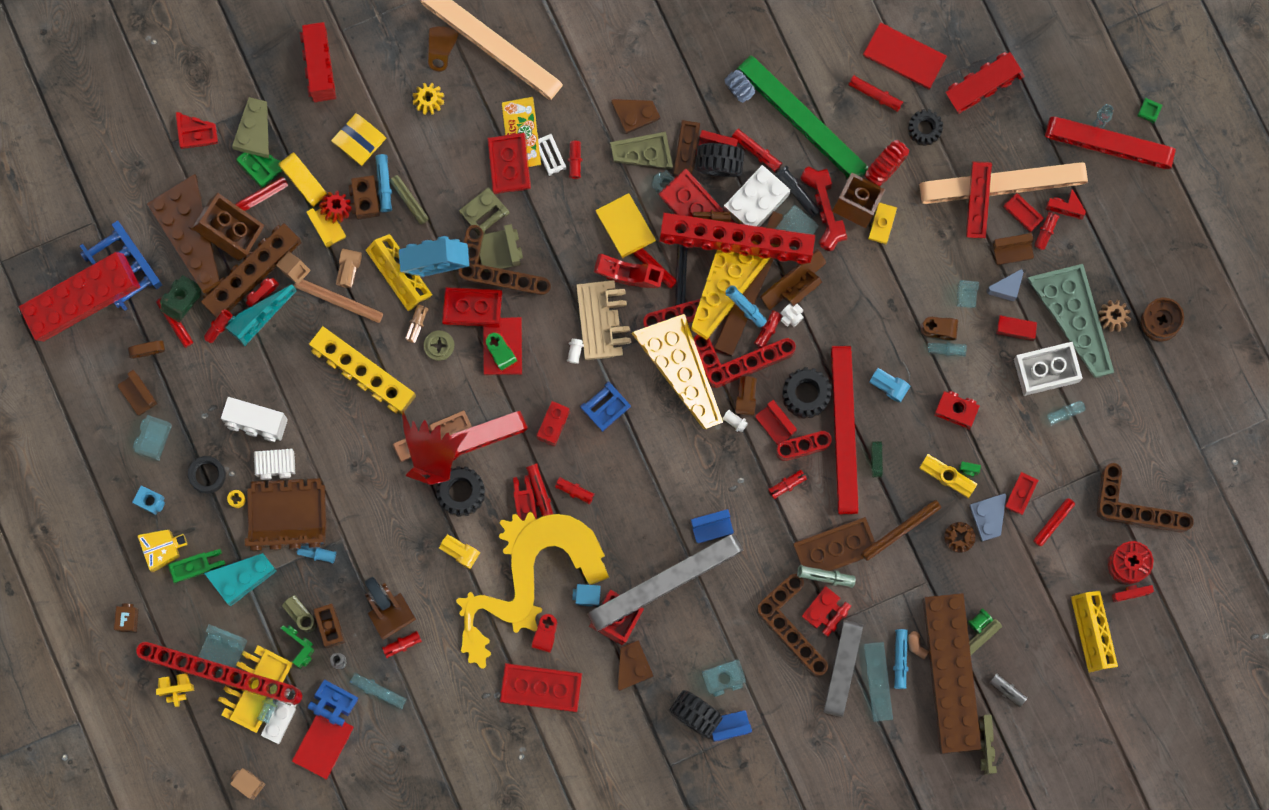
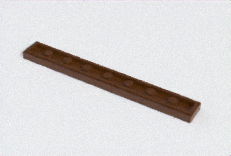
(736, 320)

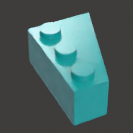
(241, 577)

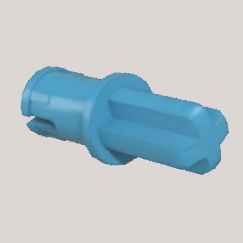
(317, 554)

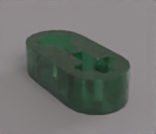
(877, 459)

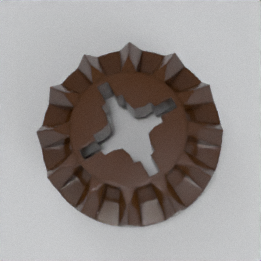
(959, 546)

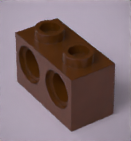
(369, 196)

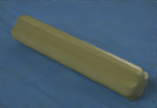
(409, 200)
(987, 632)

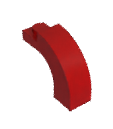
(629, 274)

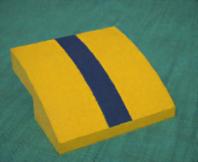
(358, 139)

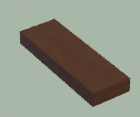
(686, 147)

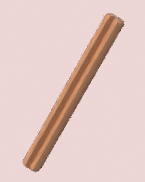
(339, 300)

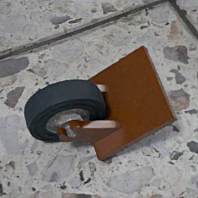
(390, 615)

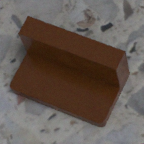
(1013, 249)
(137, 393)

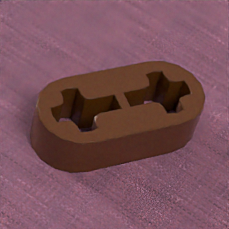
(146, 349)

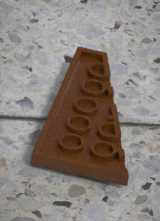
(177, 213)

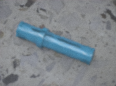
(384, 191)
(750, 310)
(900, 659)

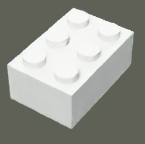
(757, 198)
(1048, 368)
(254, 419)

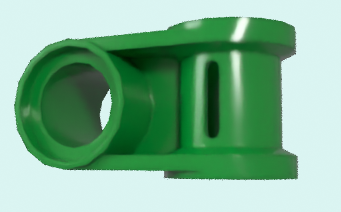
(502, 353)

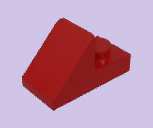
(1072, 208)

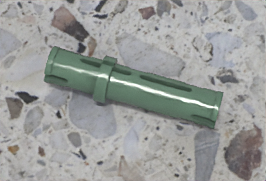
(834, 577)

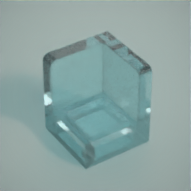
(967, 293)

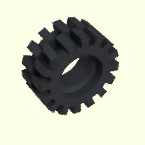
(925, 116)

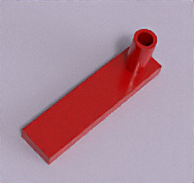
(978, 199)

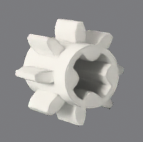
(792, 315)

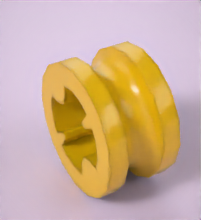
(231, 502)

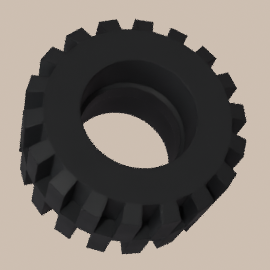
(719, 160)
(811, 377)
(471, 504)
(696, 713)

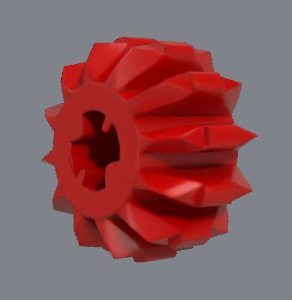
(338, 213)

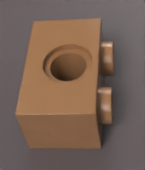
(247, 783)

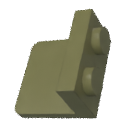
(500, 249)

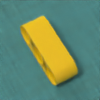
(302, 179)

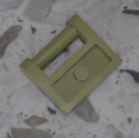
(482, 206)

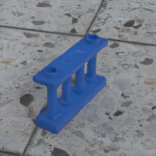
(128, 249)

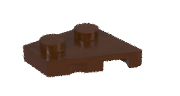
(635, 113)
(633, 666)

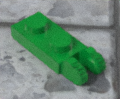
(194, 566)

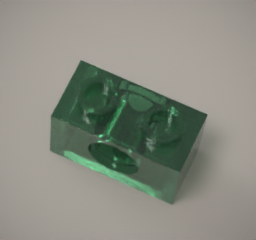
(176, 307)

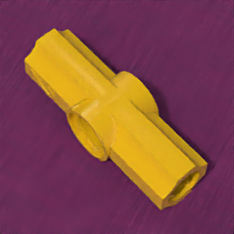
(959, 483)

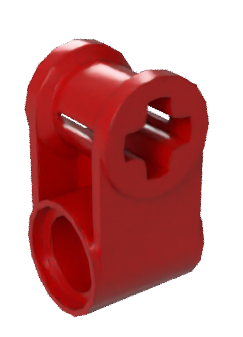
(544, 636)

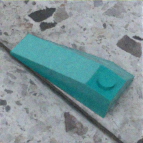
(252, 320)

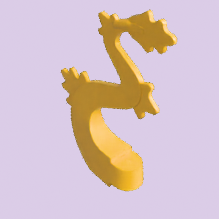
(525, 542)

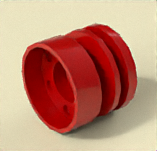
(1121, 568)

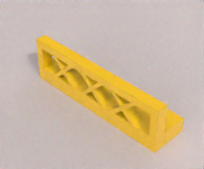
(390, 269)
(1091, 631)

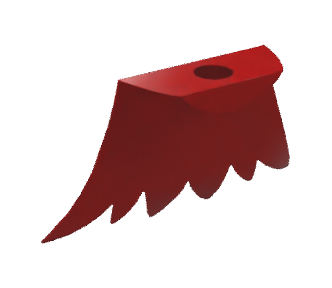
(429, 452)

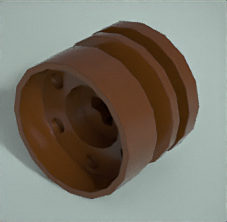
(1172, 315)

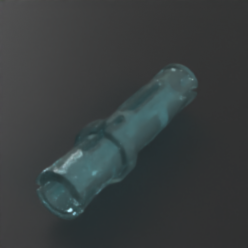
(1103, 117)
(378, 691)

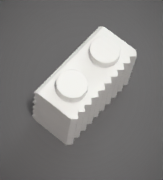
(274, 463)

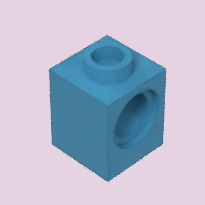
(141, 497)
(587, 595)

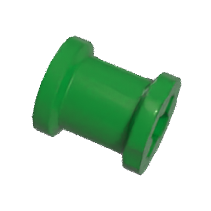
(980, 621)

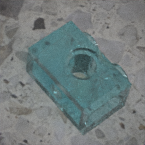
(732, 669)

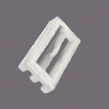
(555, 169)

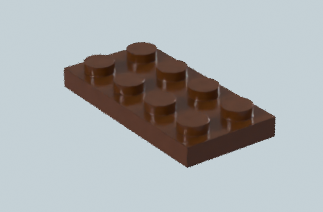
(836, 546)

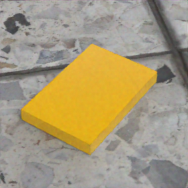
(625, 225)

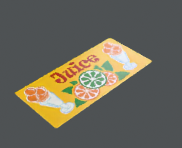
(521, 118)

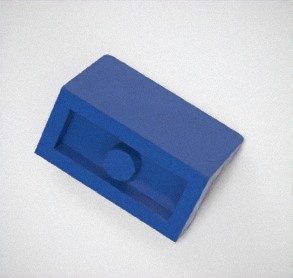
(712, 526)
(732, 726)

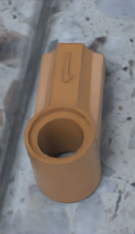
(349, 263)

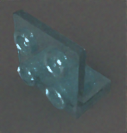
(222, 647)

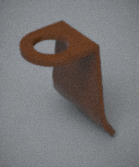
(440, 45)

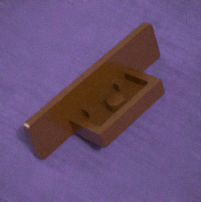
(796, 283)

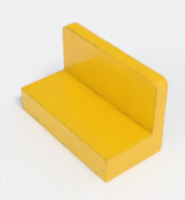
(329, 232)

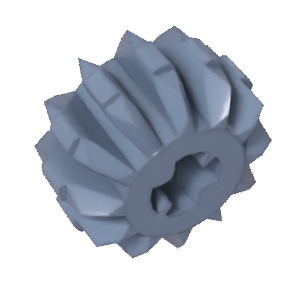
(739, 86)

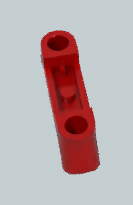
(821, 182)

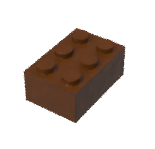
(228, 226)

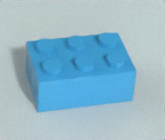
(433, 257)

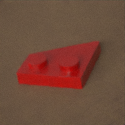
(195, 132)

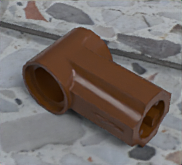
(746, 399)

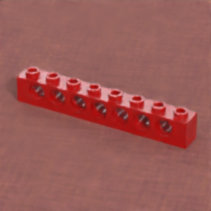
(745, 233)

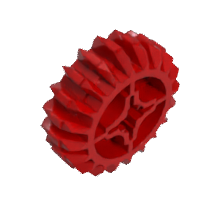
(887, 163)

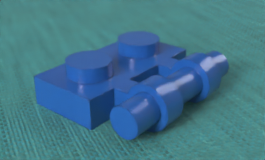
(336, 698)

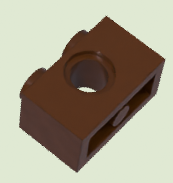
(329, 626)

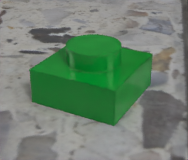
(969, 469)

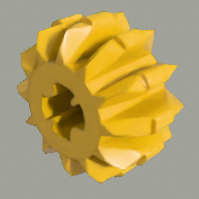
(435, 95)

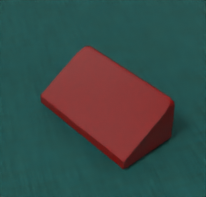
(1016, 328)

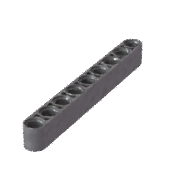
(665, 582)

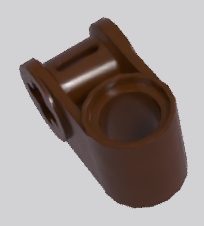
(942, 328)

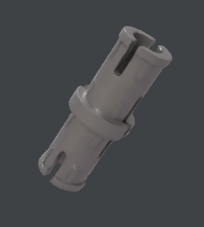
(333, 659)
(1008, 690)

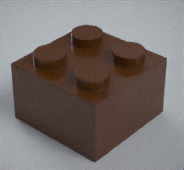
(858, 200)

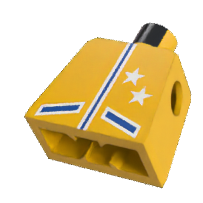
(161, 548)

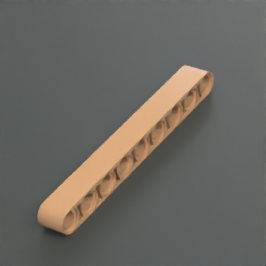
(495, 46)
(1006, 182)

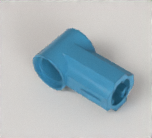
(894, 387)

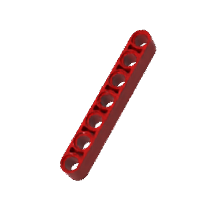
(1110, 142)

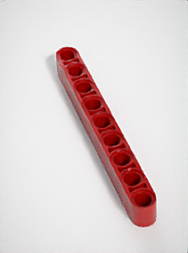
(844, 430)
(211, 668)

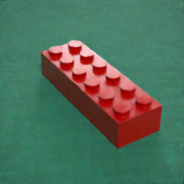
(79, 296)

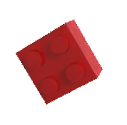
(621, 629)

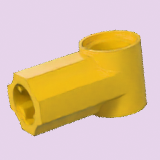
(463, 553)

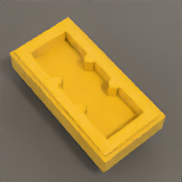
(882, 223)

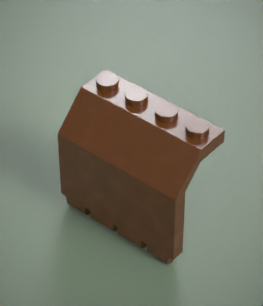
(286, 515)

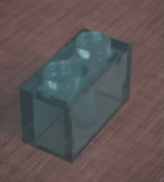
(152, 437)

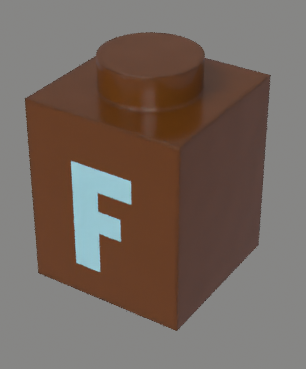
(126, 618)

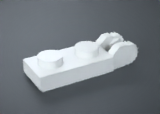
(279, 722)

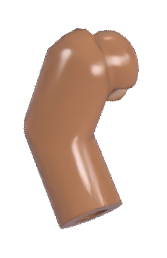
(914, 645)

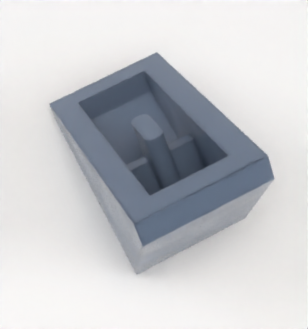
(1007, 287)

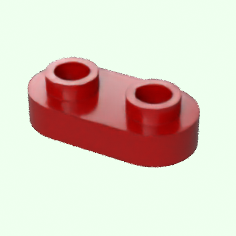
(267, 287)

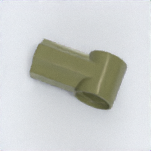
(299, 613)

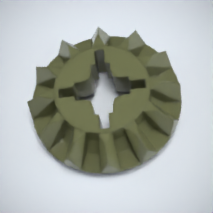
(432, 339)

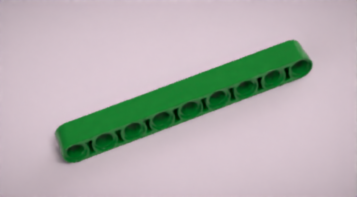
(802, 118)

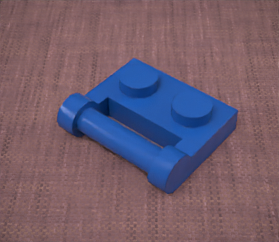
(609, 411)

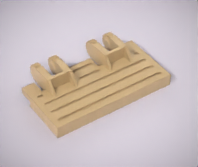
(598, 319)

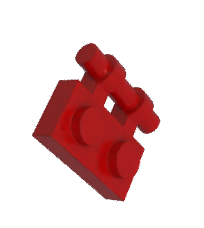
(821, 607)

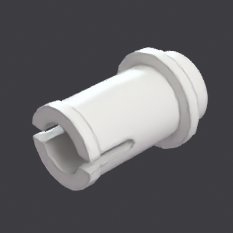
(575, 350)
(734, 420)

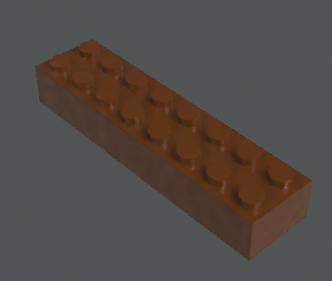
(951, 673)

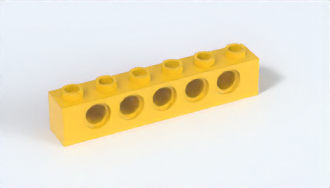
(326, 338)

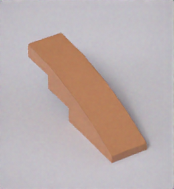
(452, 424)

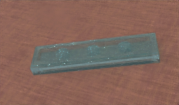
(878, 682)

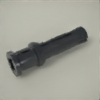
(791, 182)

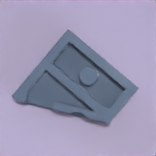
(989, 516)

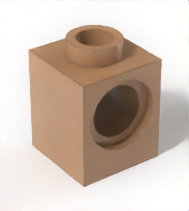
(293, 267)

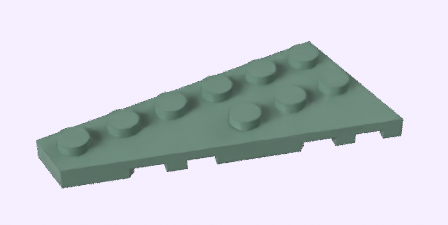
(1073, 308)

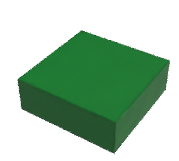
(1149, 110)

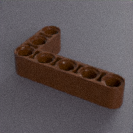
(496, 272)
(1135, 510)
(788, 626)

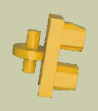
(166, 689)

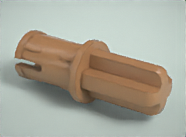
(416, 324)

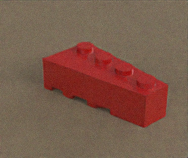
(318, 62)
(984, 82)

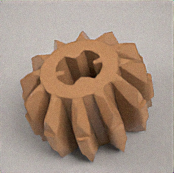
(1107, 311)

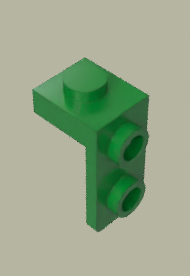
(303, 657)

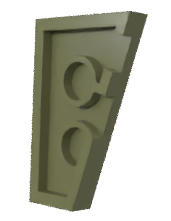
(253, 129)
(644, 151)
(986, 727)

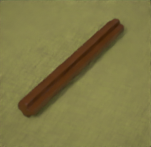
(901, 530)

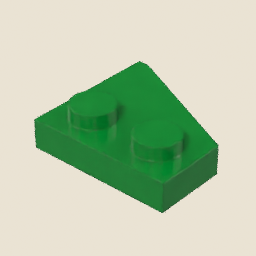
(259, 168)

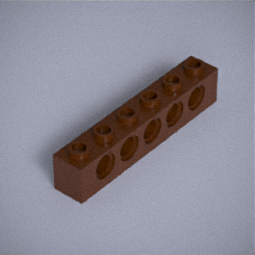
(262, 270)

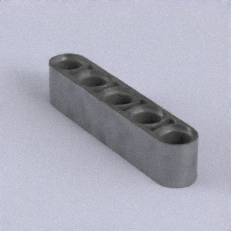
(843, 668)

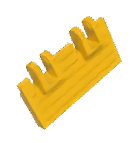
(249, 704)

